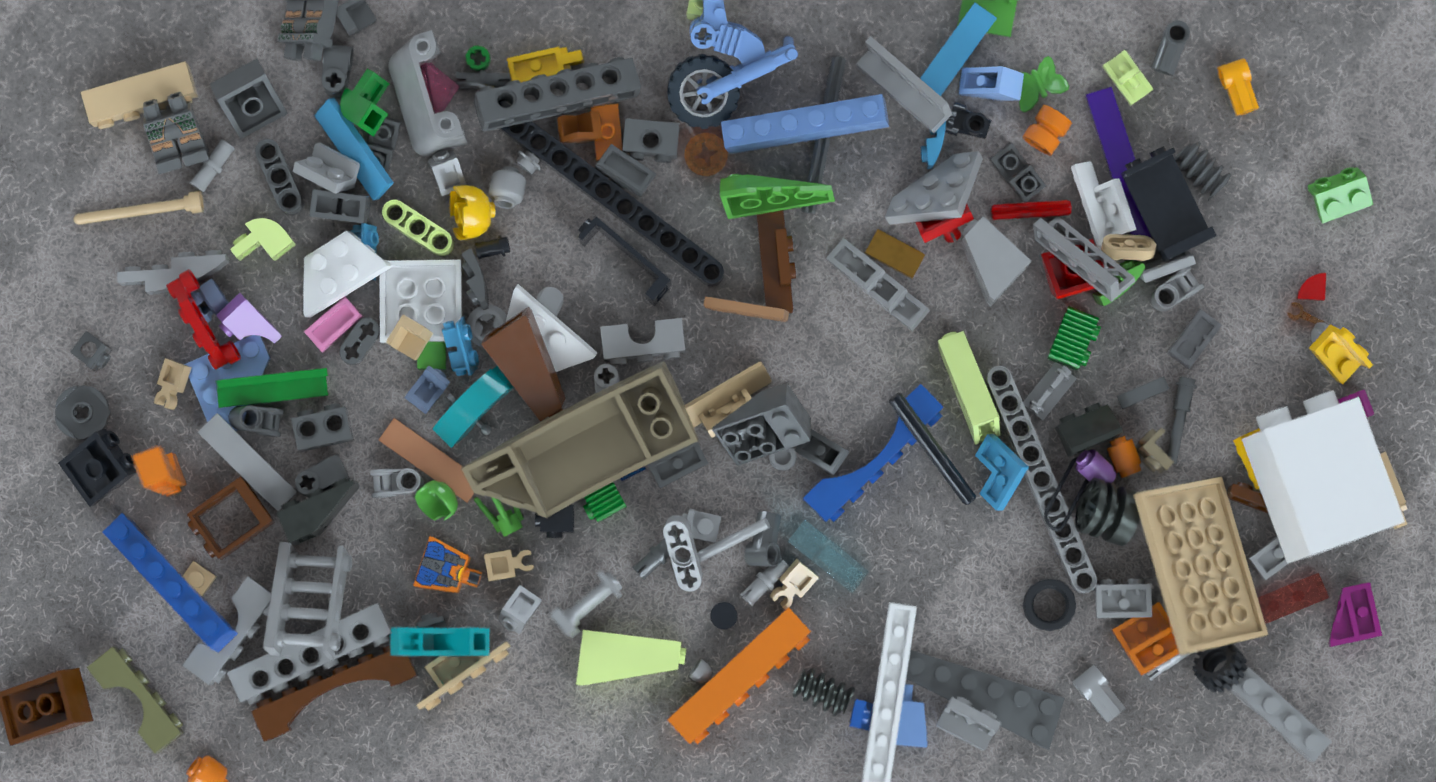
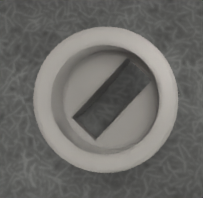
(701, 672)

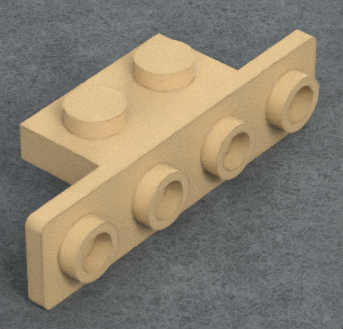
(727, 397)
(451, 670)

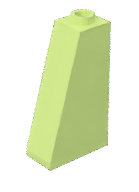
(969, 386)
(620, 656)

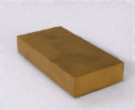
(894, 254)

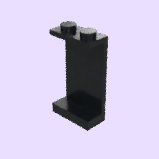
(1166, 203)
(662, 283)

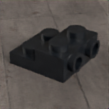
(98, 466)

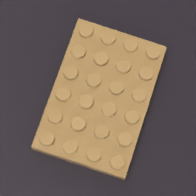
(1200, 565)

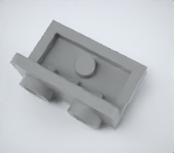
(968, 723)

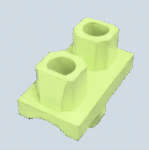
(1127, 77)

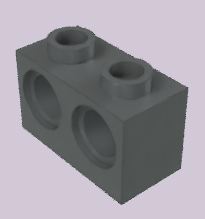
(340, 206)
(323, 435)

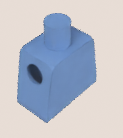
(912, 721)

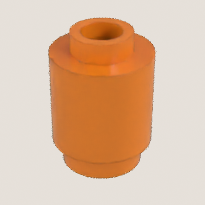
(1124, 456)

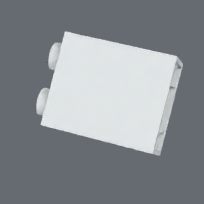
(1321, 476)

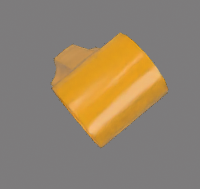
(1236, 79)

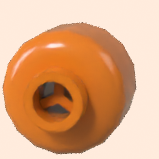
(207, 770)

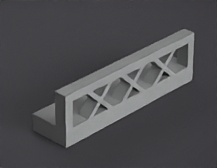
(904, 86)
(1080, 262)

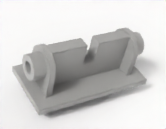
(1049, 390)

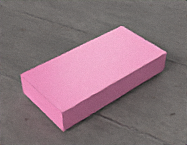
(333, 324)

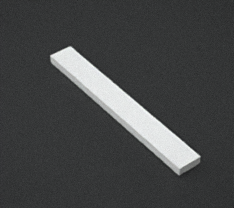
(889, 693)

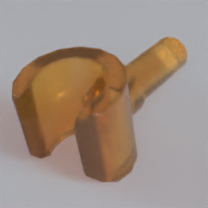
(1303, 315)

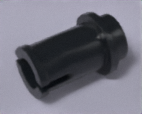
(492, 247)

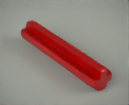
(1031, 210)

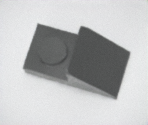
(822, 452)

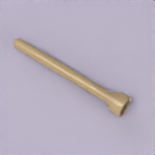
(191, 202)

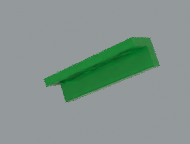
(271, 387)

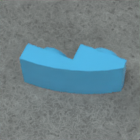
(932, 147)

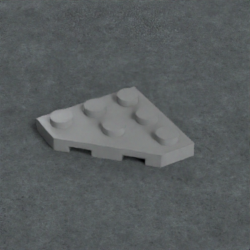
(938, 193)

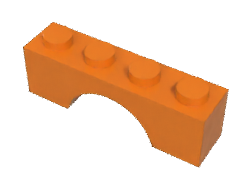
(160, 471)

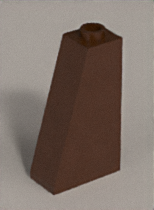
(524, 360)

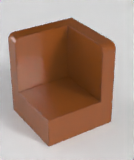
(579, 128)

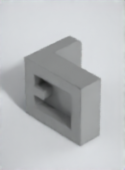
(446, 171)
(703, 525)
(519, 609)

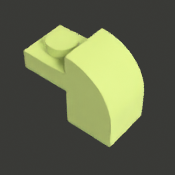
(265, 233)

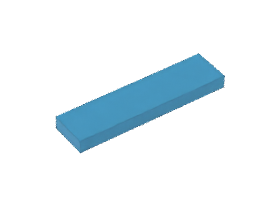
(958, 48)
(352, 145)

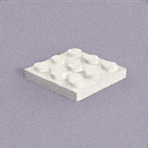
(423, 292)

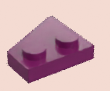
(1355, 616)

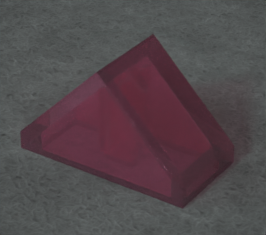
(439, 87)

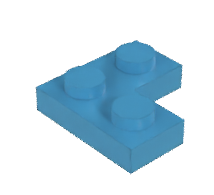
(1006, 471)

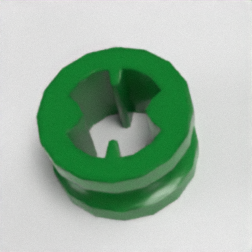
(485, 54)

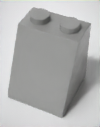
(992, 258)

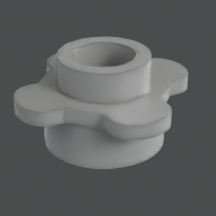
(528, 161)

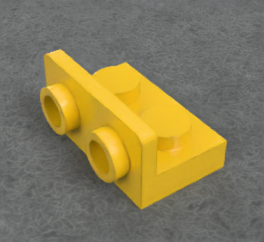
(1339, 353)

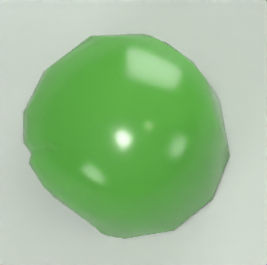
(437, 500)

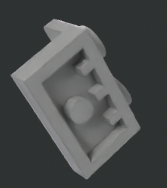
(328, 169)
(1123, 600)

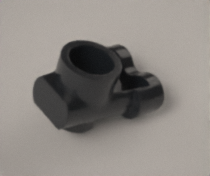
(962, 118)

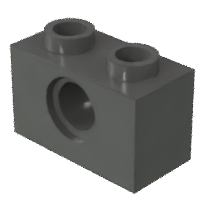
(637, 130)

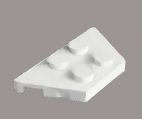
(338, 270)
(561, 342)

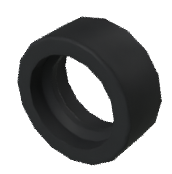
(1069, 608)

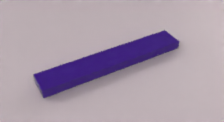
(1114, 144)

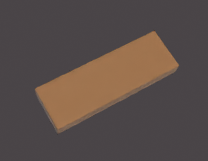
(746, 309)

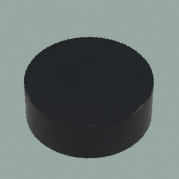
(723, 615)

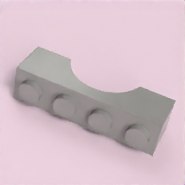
(252, 604)
(1281, 715)

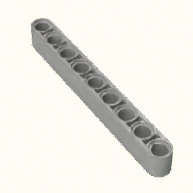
(1041, 465)

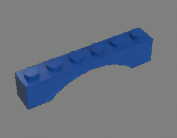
(832, 493)
(169, 583)

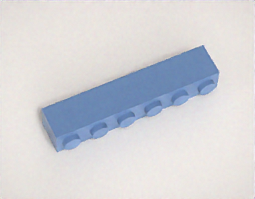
(805, 124)

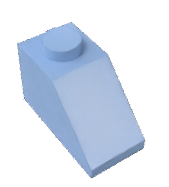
(991, 83)

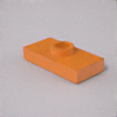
(610, 129)

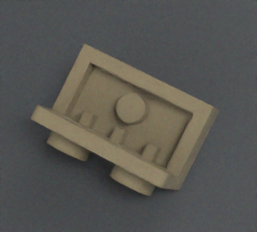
(1154, 457)

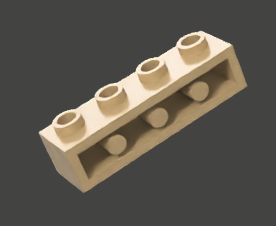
(126, 97)

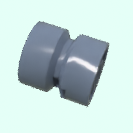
(212, 296)

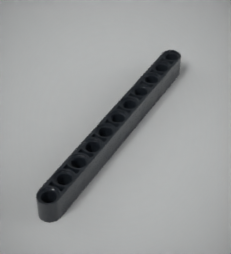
(616, 197)

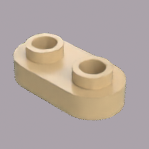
(1128, 247)

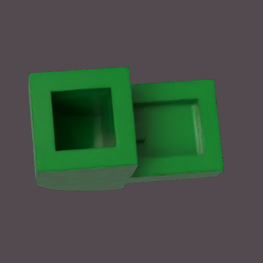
(360, 104)

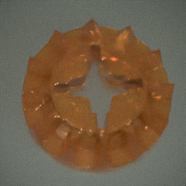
(694, 148)

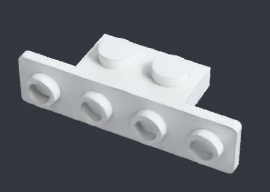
(1103, 204)

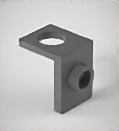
(100, 357)

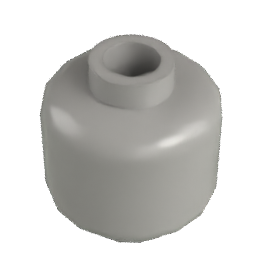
(507, 187)

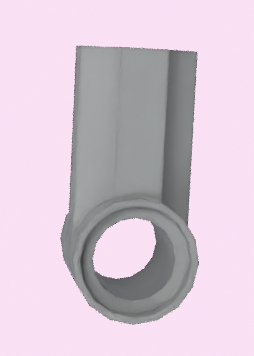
(1095, 688)

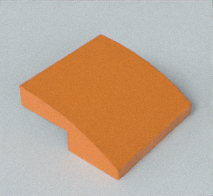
(1148, 639)

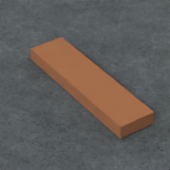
(426, 458)

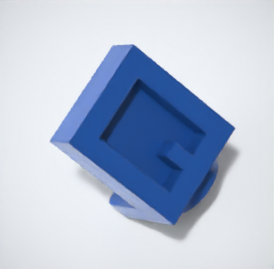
(861, 715)

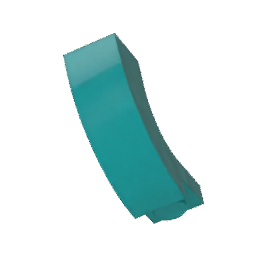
(472, 406)
(439, 641)

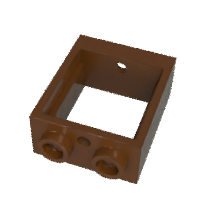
(251, 499)

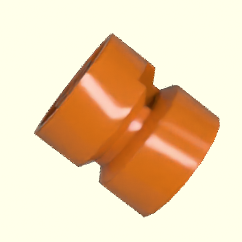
(1046, 131)

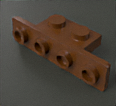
(775, 260)

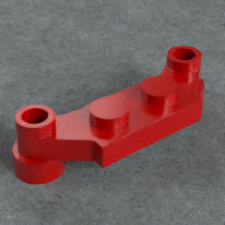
(190, 313)

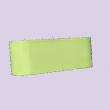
(410, 217)

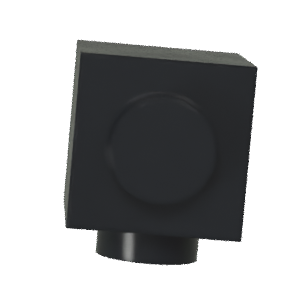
(557, 523)

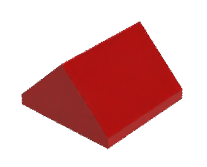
(1061, 278)

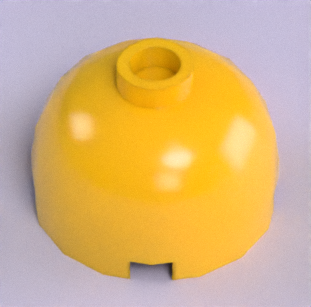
(471, 211)

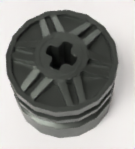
(1107, 512)

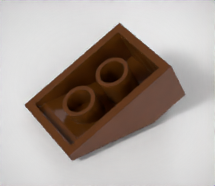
(45, 706)

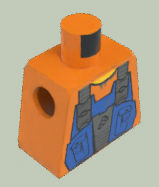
(445, 568)

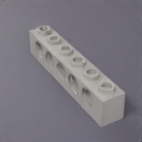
(244, 676)

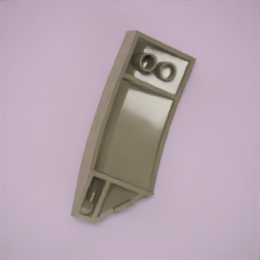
(587, 445)

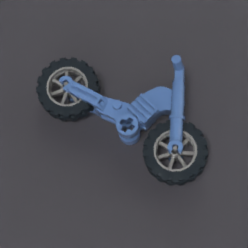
(728, 39)

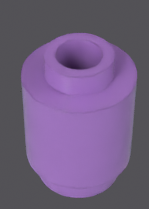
(1093, 465)

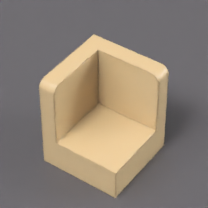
(409, 337)

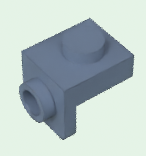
(427, 389)

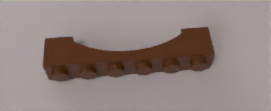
(276, 716)

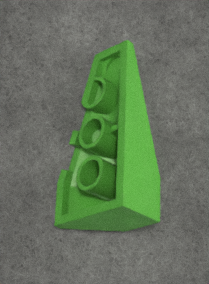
(759, 194)

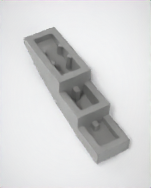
(878, 284)
(247, 461)

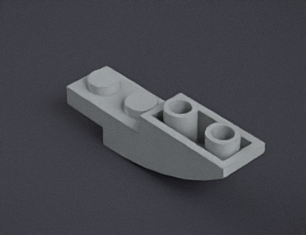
(157, 278)

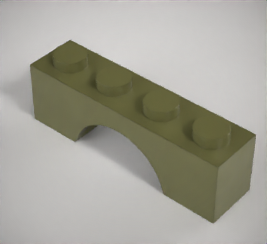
(158, 726)

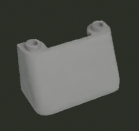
(426, 130)

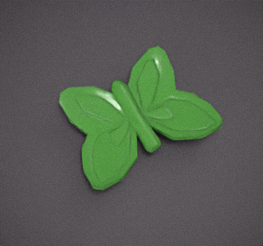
(1039, 81)

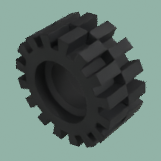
(1227, 674)

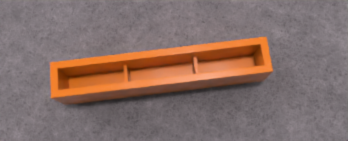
(739, 675)

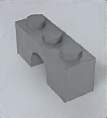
(619, 346)

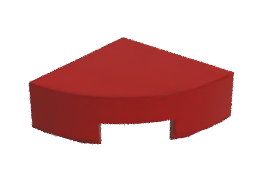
(1313, 288)

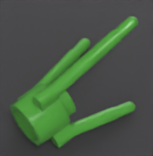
(507, 521)

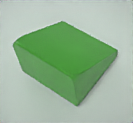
(433, 355)

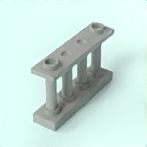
(285, 584)
(570, 619)

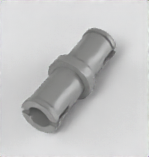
(212, 166)
(764, 582)

